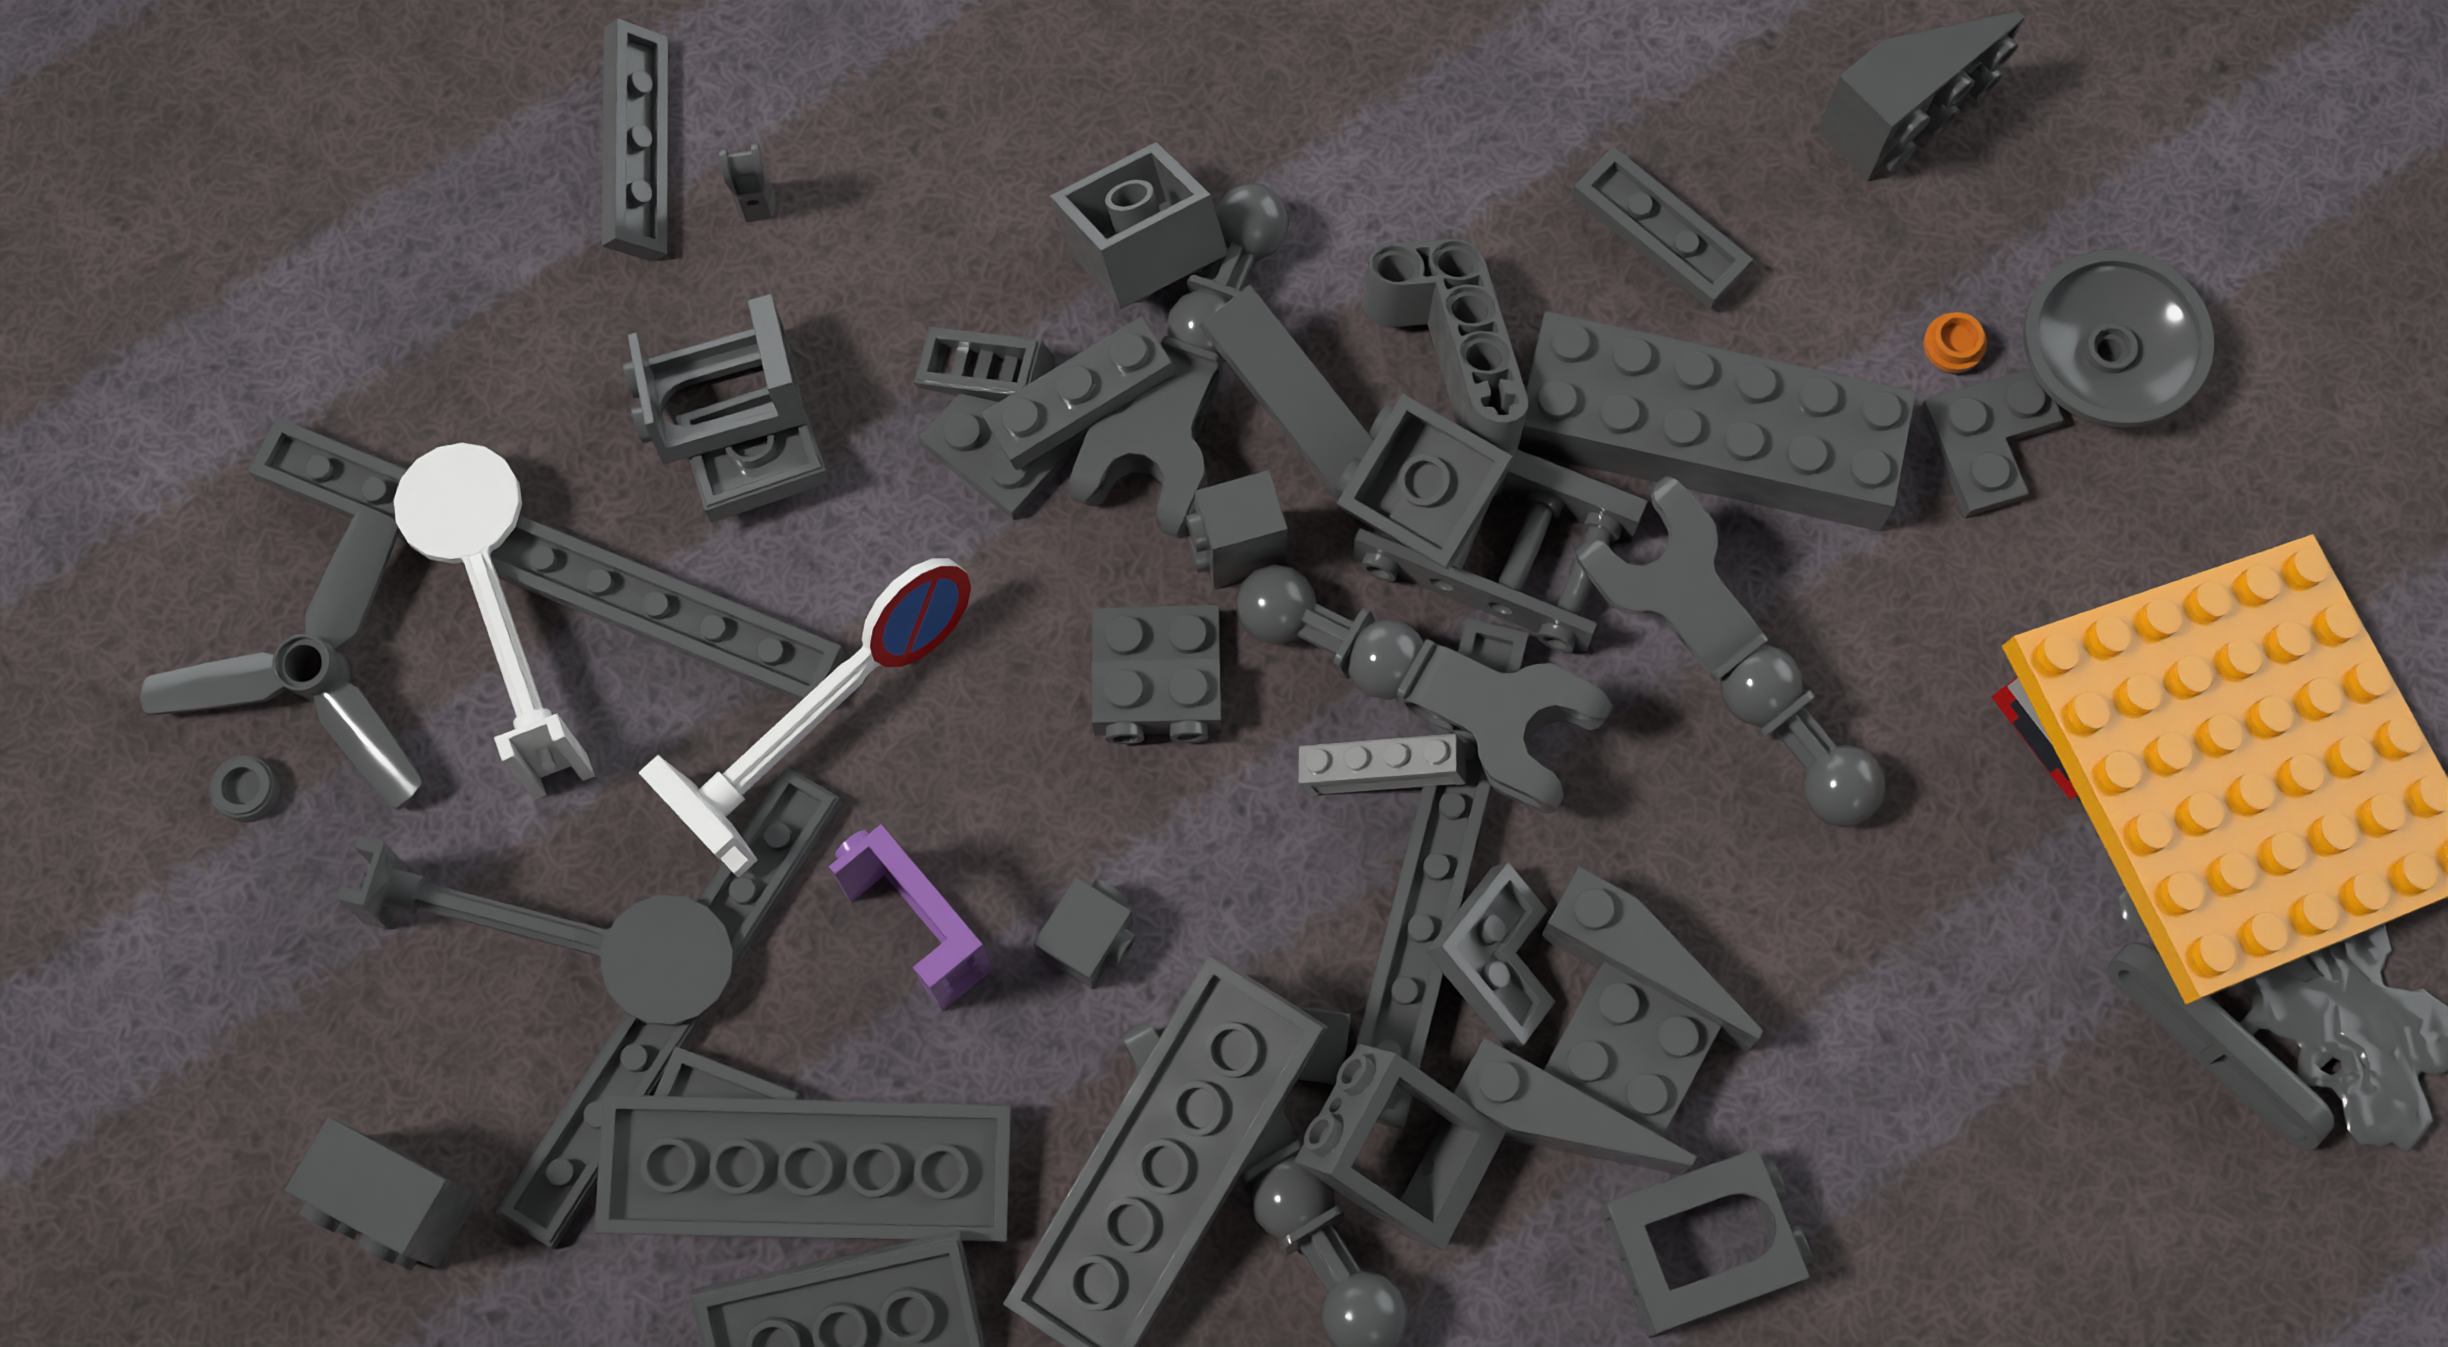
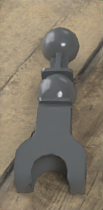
(1164, 423)
(1756, 679)
(1432, 681)
(1301, 1211)

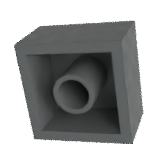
(1139, 225)
(371, 1189)

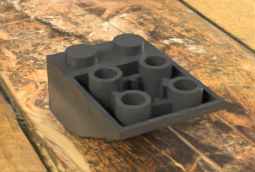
(1914, 88)

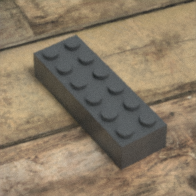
(1716, 421)

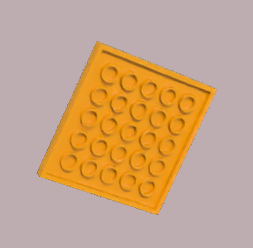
(2243, 763)

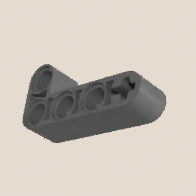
(1452, 292)

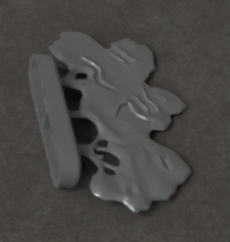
(2331, 1009)

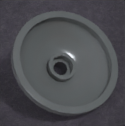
(2137, 312)

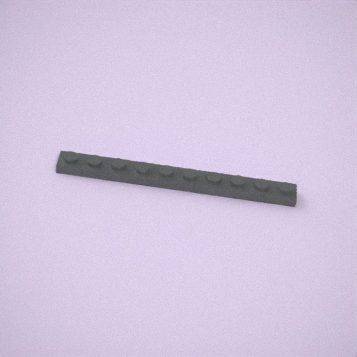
(570, 571)

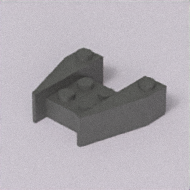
(1625, 1047)

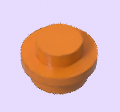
(1955, 342)

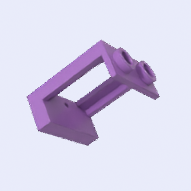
(961, 956)

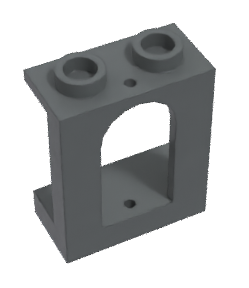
(665, 374)
(1741, 1174)

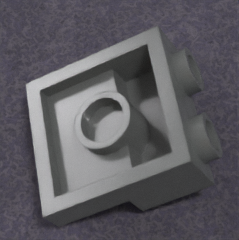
(1423, 480)
(1156, 672)

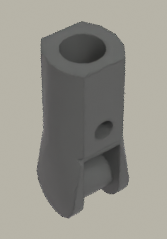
(749, 183)

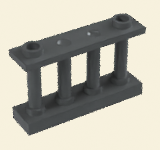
(1547, 494)

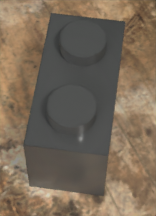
(1237, 529)

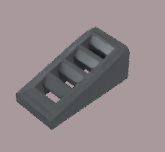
(1021, 357)

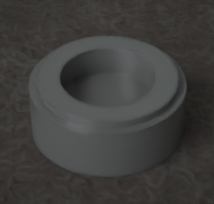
(244, 788)

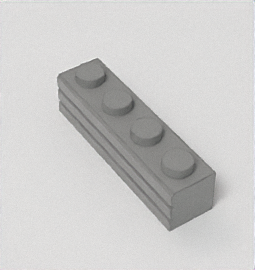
(1382, 764)

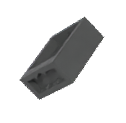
(1445, 1174)

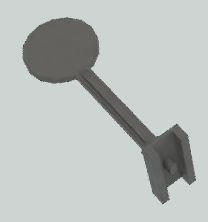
(658, 960)

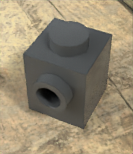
(1087, 931)

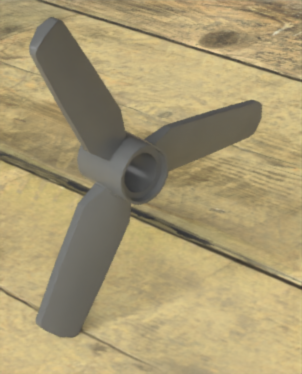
(331, 625)

